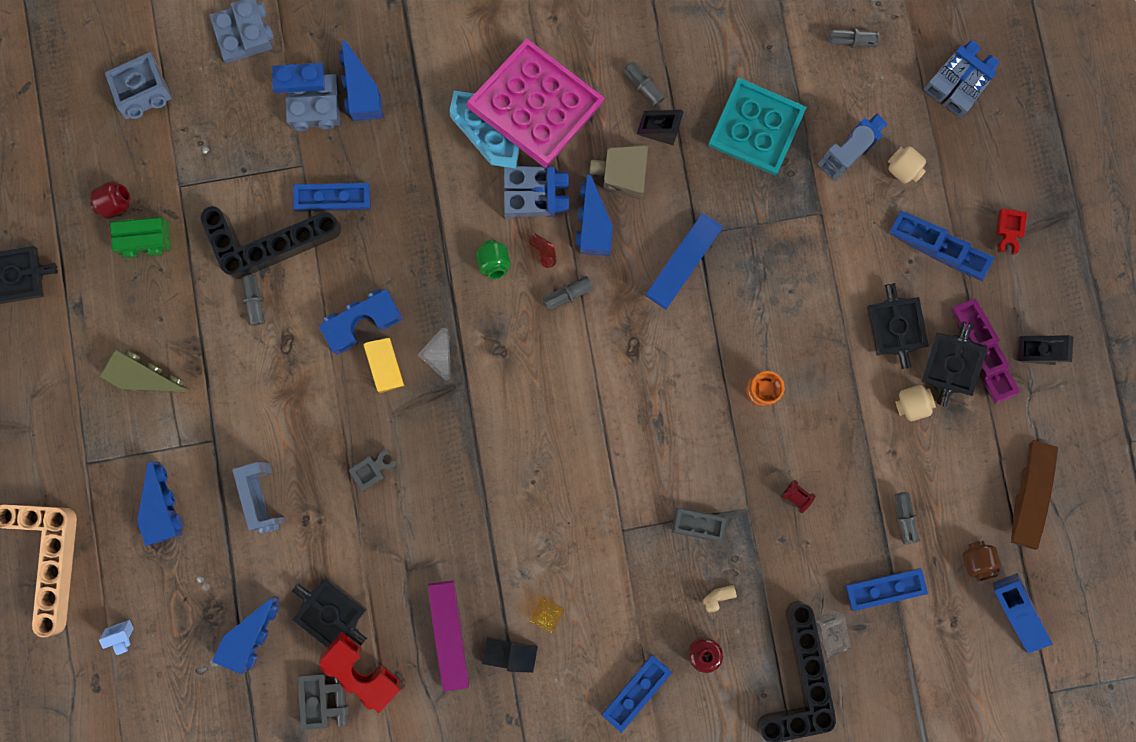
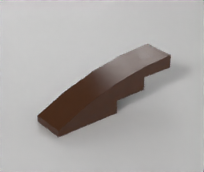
(1034, 495)

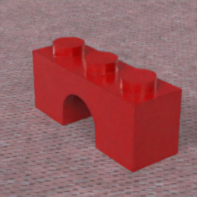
(374, 689)

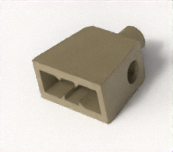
(623, 170)

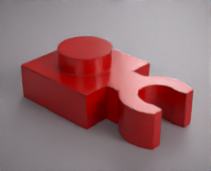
(1011, 226)

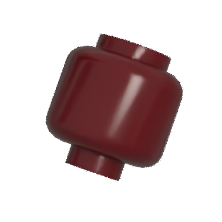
(110, 199)
(696, 652)

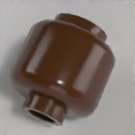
(982, 561)

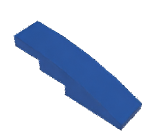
(941, 246)
(684, 261)

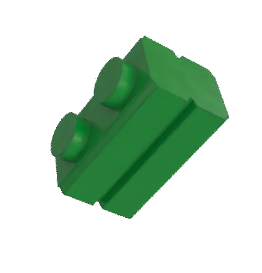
(140, 236)

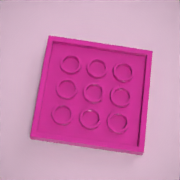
(535, 102)

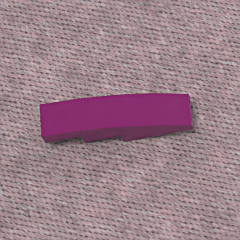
(995, 366)
(448, 635)

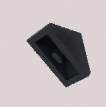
(660, 125)

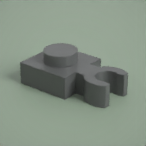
(369, 471)

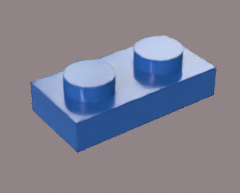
(298, 78)

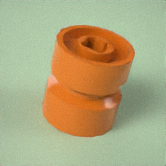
(765, 388)

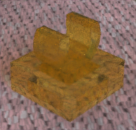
(547, 615)

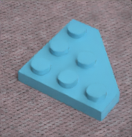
(486, 139)

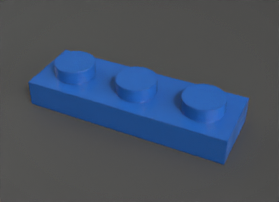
(331, 197)
(886, 589)
(636, 693)

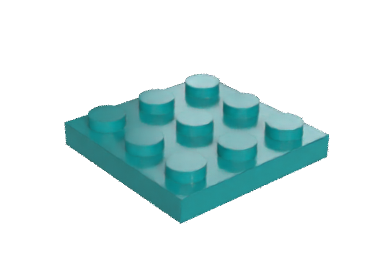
(757, 126)

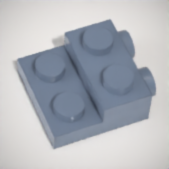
(242, 30)
(138, 86)
(314, 107)

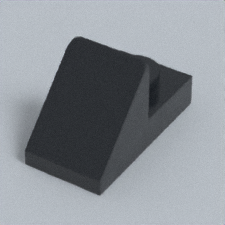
(1045, 349)
(510, 655)

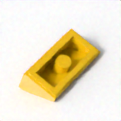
(383, 365)

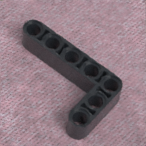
(267, 244)
(808, 681)

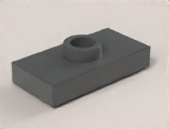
(699, 525)

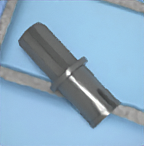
(854, 37)
(644, 84)
(567, 293)
(252, 300)
(906, 517)

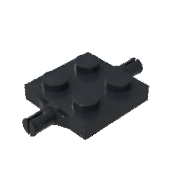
(22, 274)
(897, 326)
(954, 364)
(328, 613)

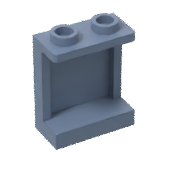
(252, 497)

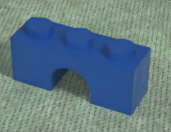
(340, 329)

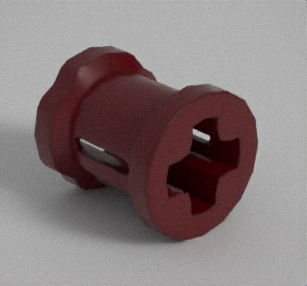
(798, 496)

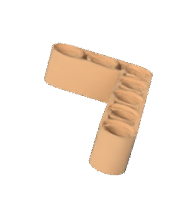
(47, 559)

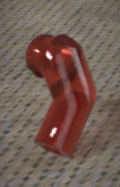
(547, 250)

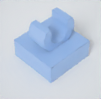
(118, 636)

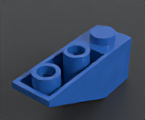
(363, 94)
(596, 225)
(156, 512)
(1021, 613)
(240, 644)

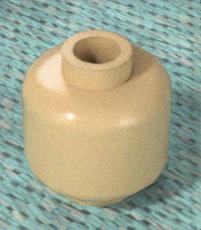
(907, 164)
(915, 403)

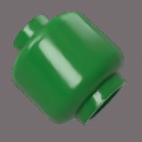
(493, 259)

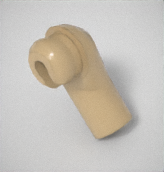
(717, 595)

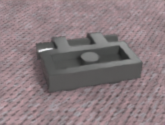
(314, 702)

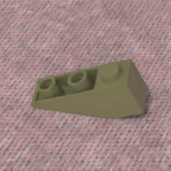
(132, 375)

